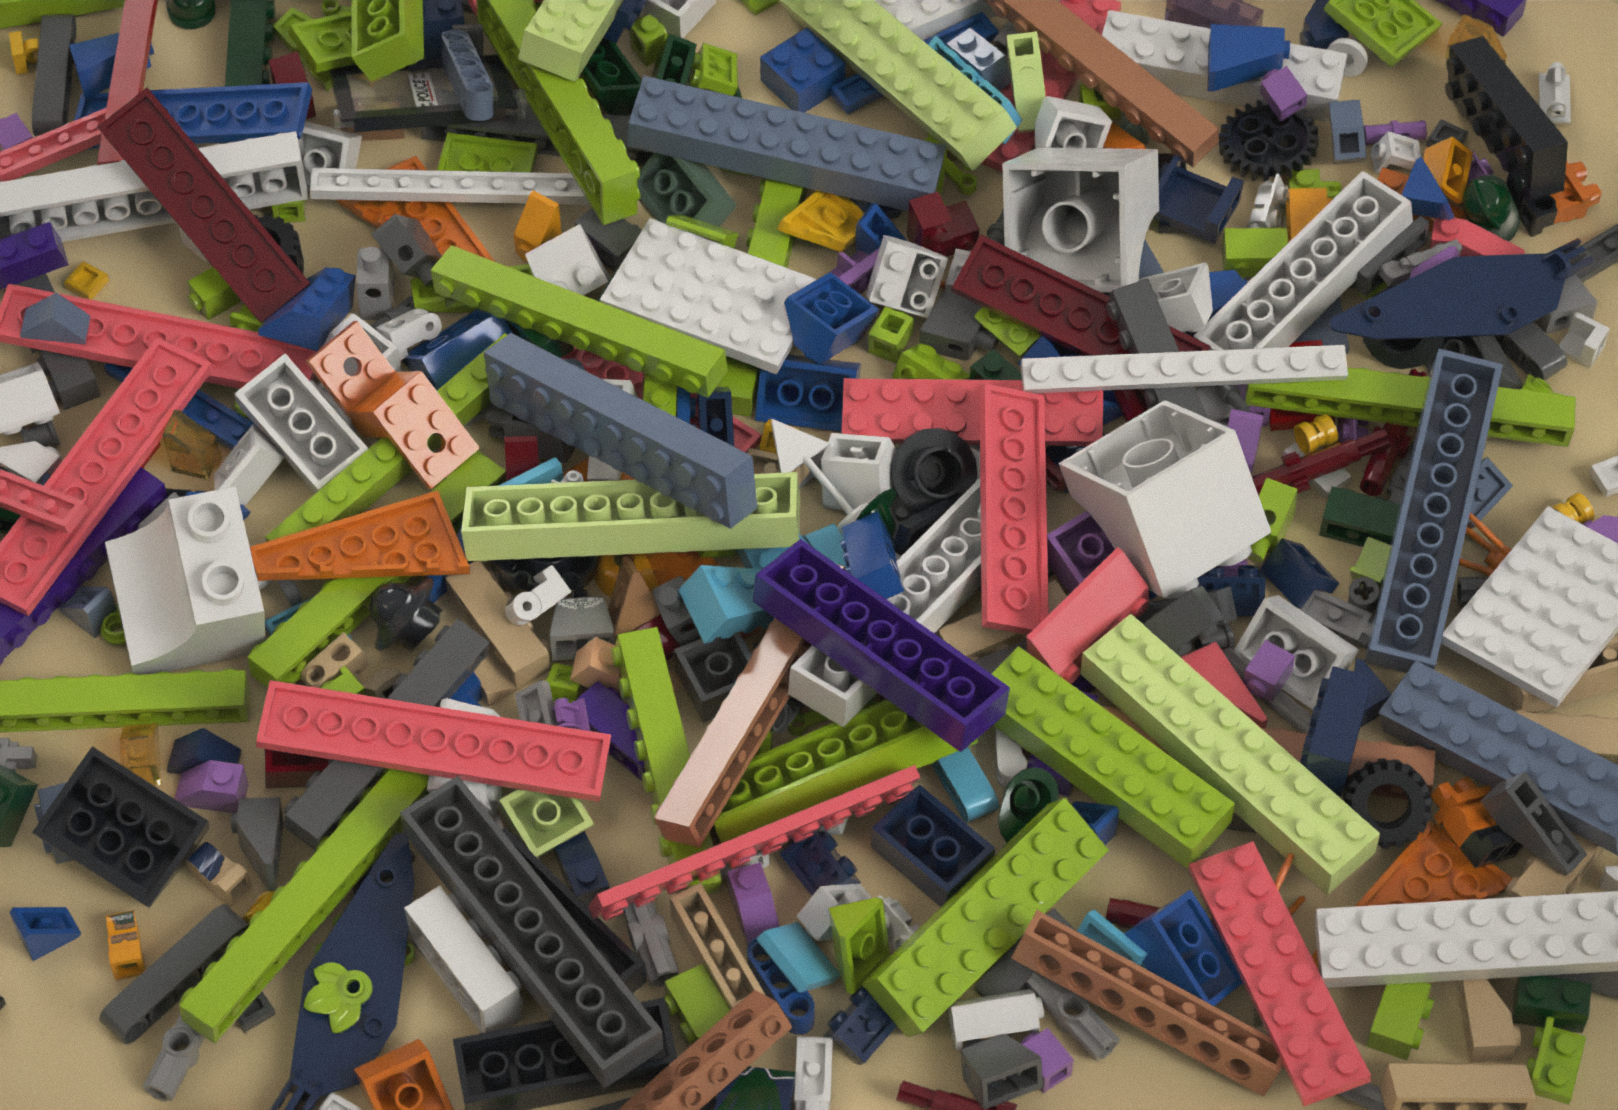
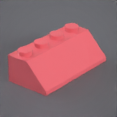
(1088, 614)

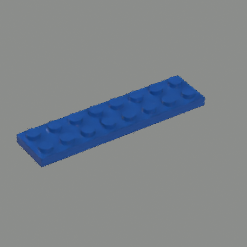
(226, 111)

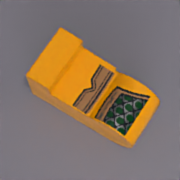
(124, 944)

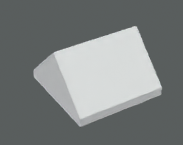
(248, 465)

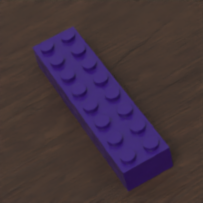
(881, 645)

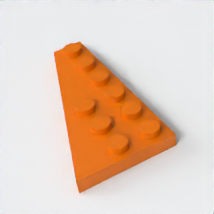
(438, 219)

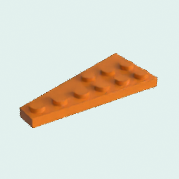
(384, 542)
(1433, 872)

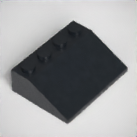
(121, 827)

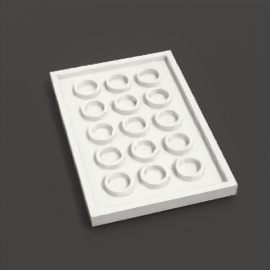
(708, 293)
(1543, 608)

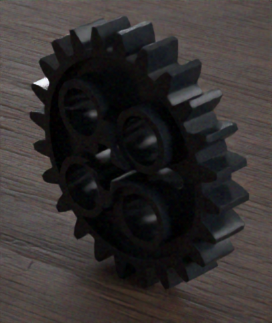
(1264, 145)

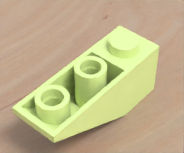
(1026, 77)

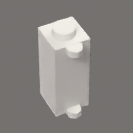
(994, 1016)

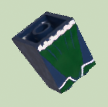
(758, 1090)

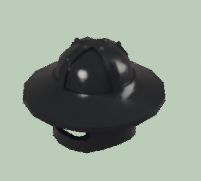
(1403, 352)
(932, 468)
(404, 614)

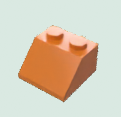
(403, 1080)

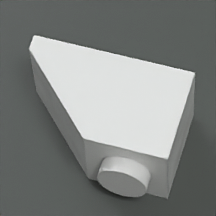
(29, 460)
(816, 912)

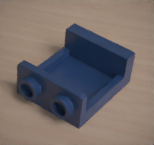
(1196, 202)

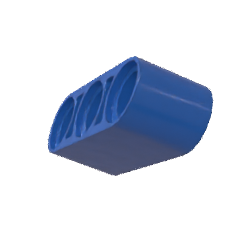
(788, 998)

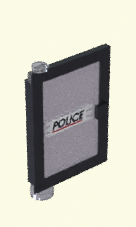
(415, 97)

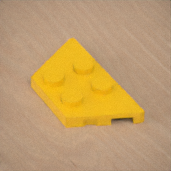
(824, 220)

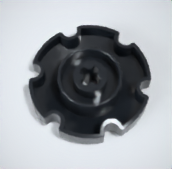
(519, 573)

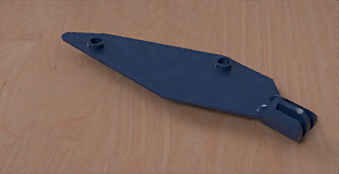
(1468, 297)
(368, 939)

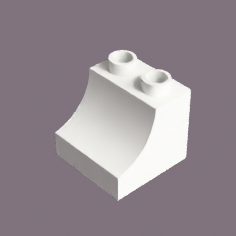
(1082, 210)
(1170, 495)
(188, 585)

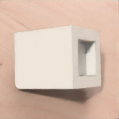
(1584, 340)

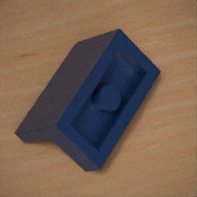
(1297, 572)

